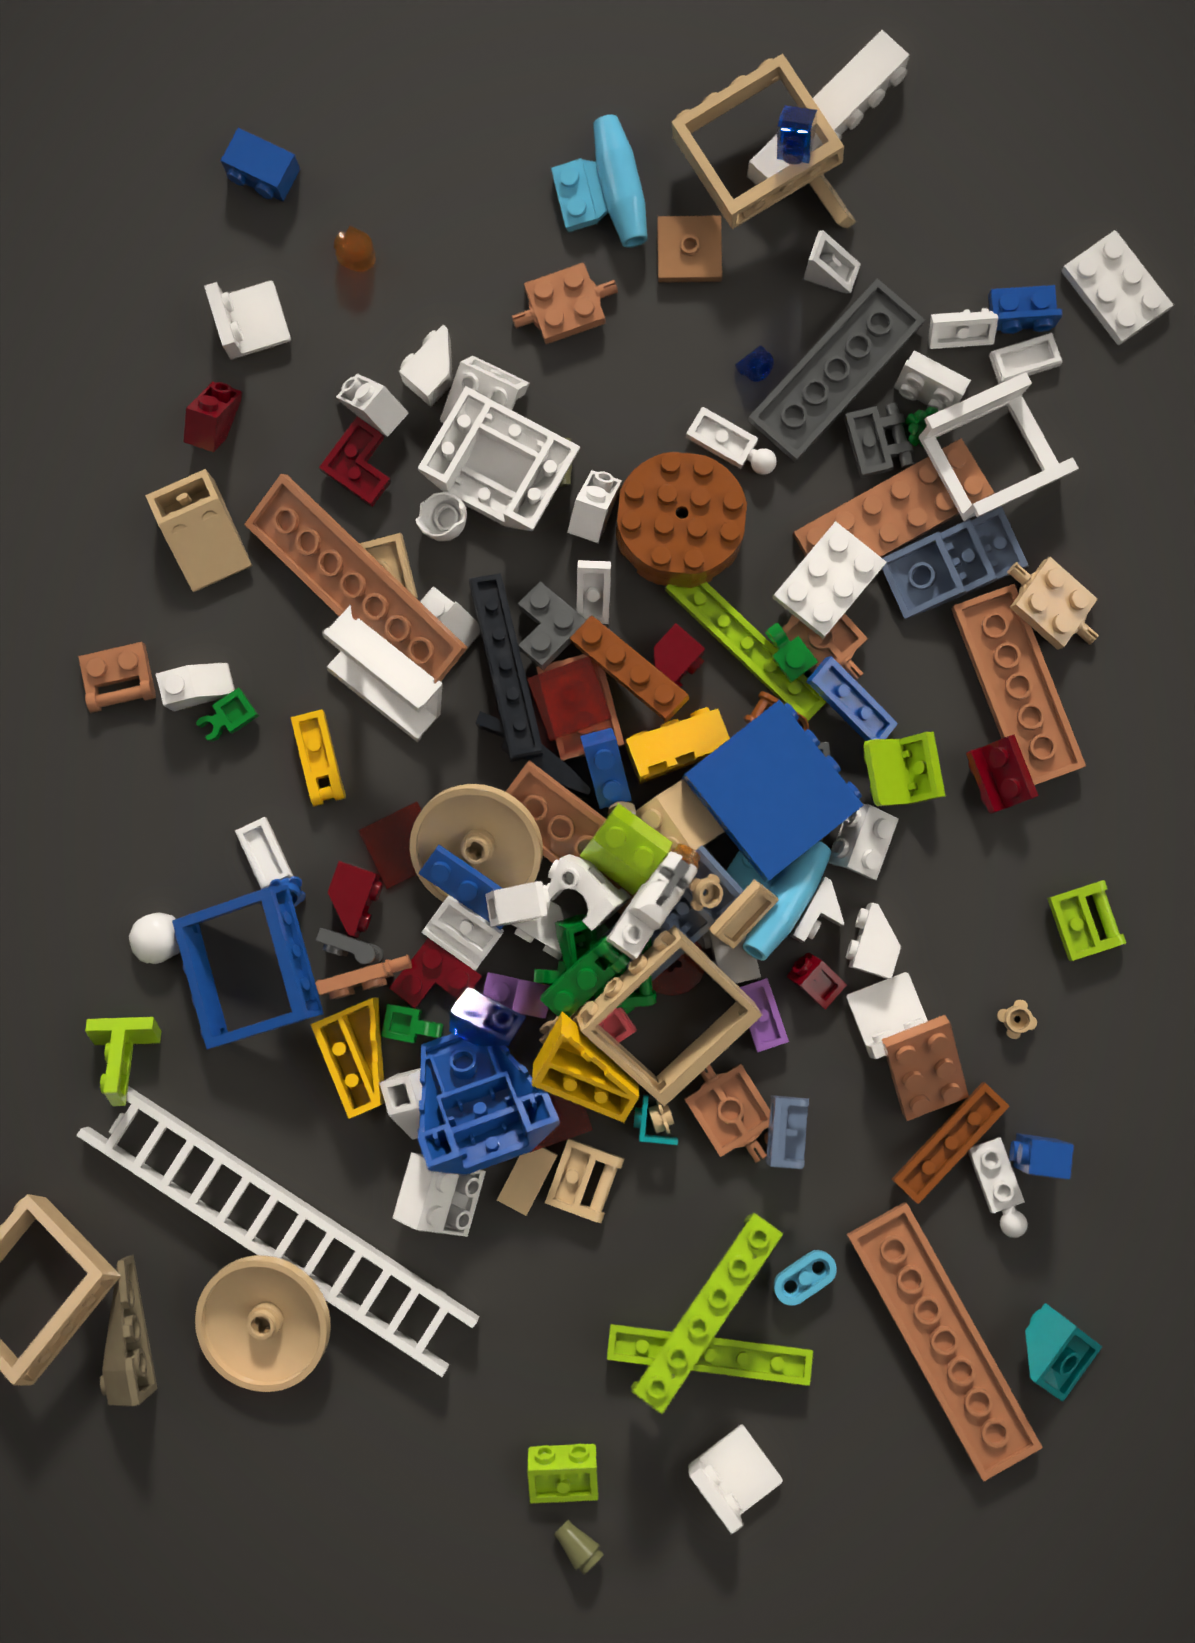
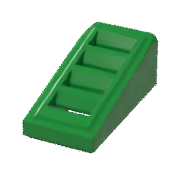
(567, 939)

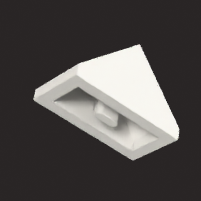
(831, 265)

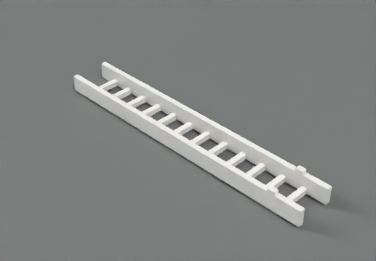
(257, 1246)

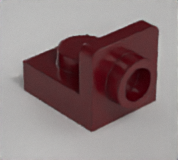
(816, 979)

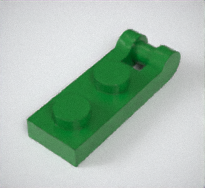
(584, 978)

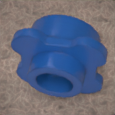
(294, 886)

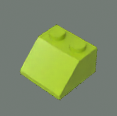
(626, 849)

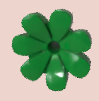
(917, 424)

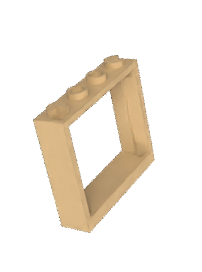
(783, 182)
(701, 1051)
(79, 1304)

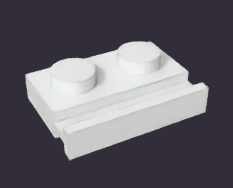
(462, 932)

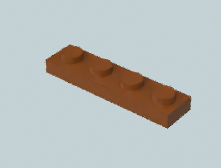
(629, 668)
(950, 1142)

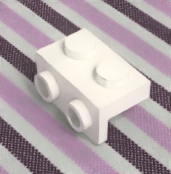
(864, 841)

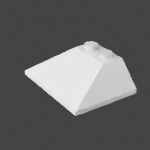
(497, 461)

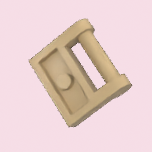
(573, 1176)

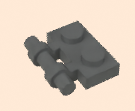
(869, 441)

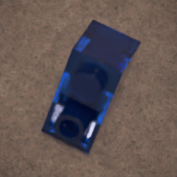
(796, 134)
(484, 1020)

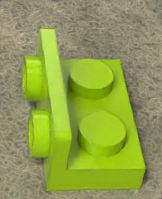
(562, 1473)

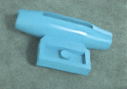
(609, 185)
(792, 887)

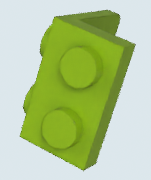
(904, 770)

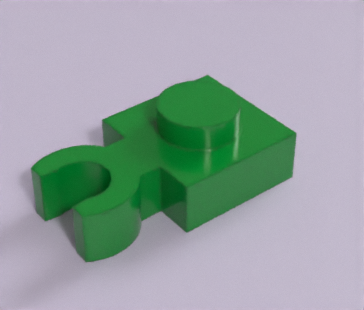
(231, 713)

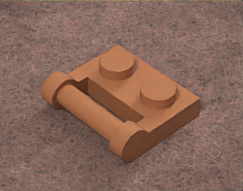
(114, 667)

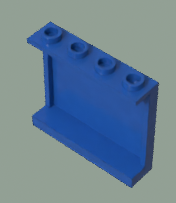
(773, 790)

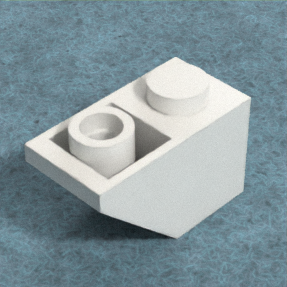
(430, 369)
(372, 403)
(594, 506)
(517, 904)
(543, 930)
(876, 944)
(402, 1100)

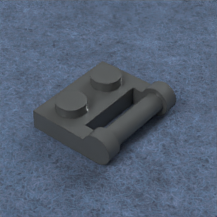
(342, 944)

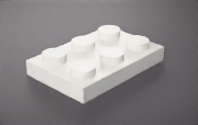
(1116, 287)
(829, 580)

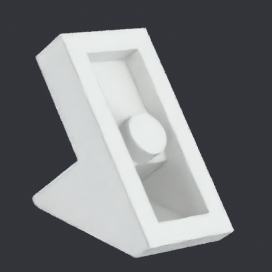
(594, 589)
(452, 616)
(823, 904)

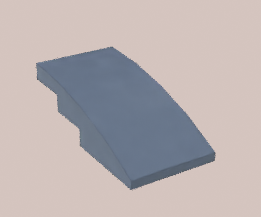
(953, 563)
(692, 922)

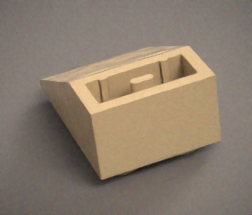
(199, 530)

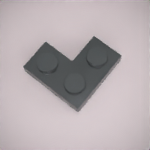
(555, 625)

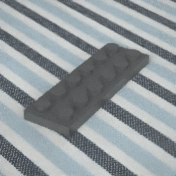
(836, 370)

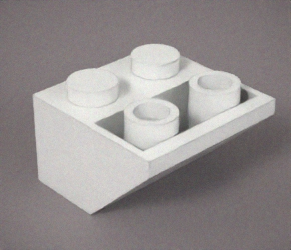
(437, 1199)

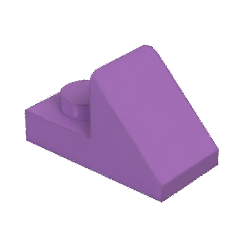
(516, 994)

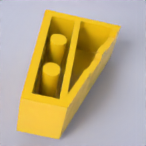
(675, 744)
(354, 1055)
(582, 1073)

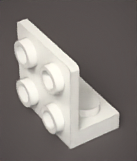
(248, 318)
(486, 380)
(930, 382)
(885, 1010)
(734, 1476)

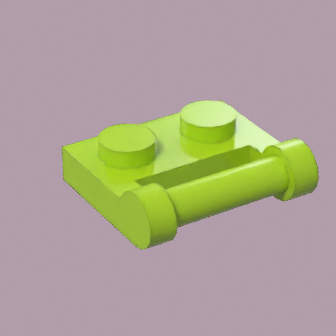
(1077, 925)

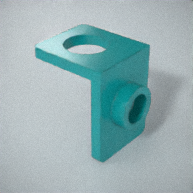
(640, 1122)

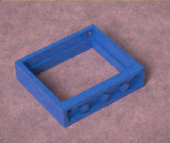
(290, 955)

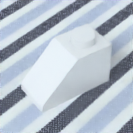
(194, 685)

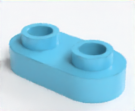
(806, 1279)

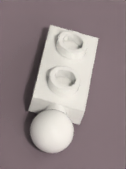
(729, 442)
(999, 1185)

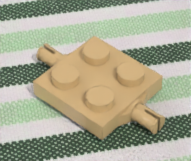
(1053, 603)

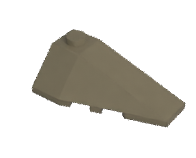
(128, 1360)

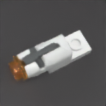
(654, 901)

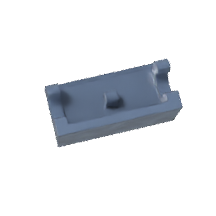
(787, 1132)

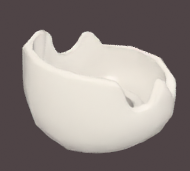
(442, 516)
(154, 938)

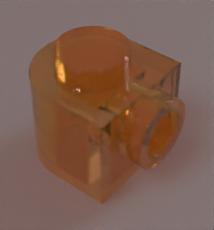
(355, 249)

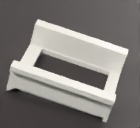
(1004, 394)
(383, 676)

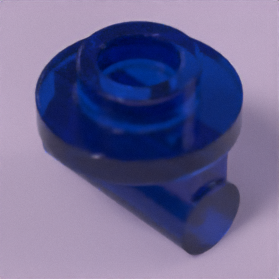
(756, 364)

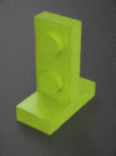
(119, 1037)

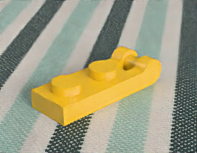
(317, 756)

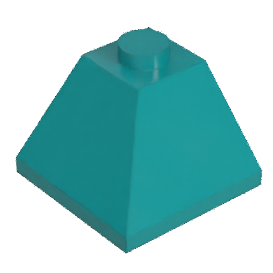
(1057, 1351)

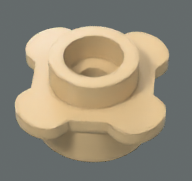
(713, 895)
(1026, 1022)
(661, 1117)

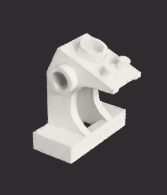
(581, 875)

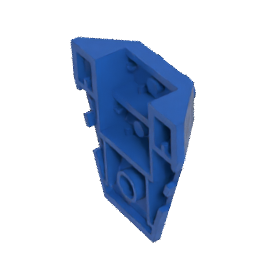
(478, 1107)

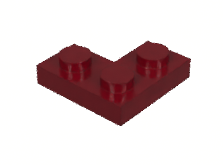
(349, 464)
(432, 966)

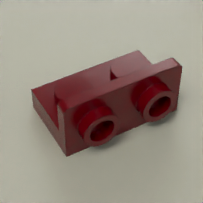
(1001, 774)

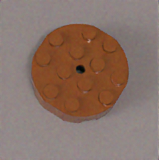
(681, 519)

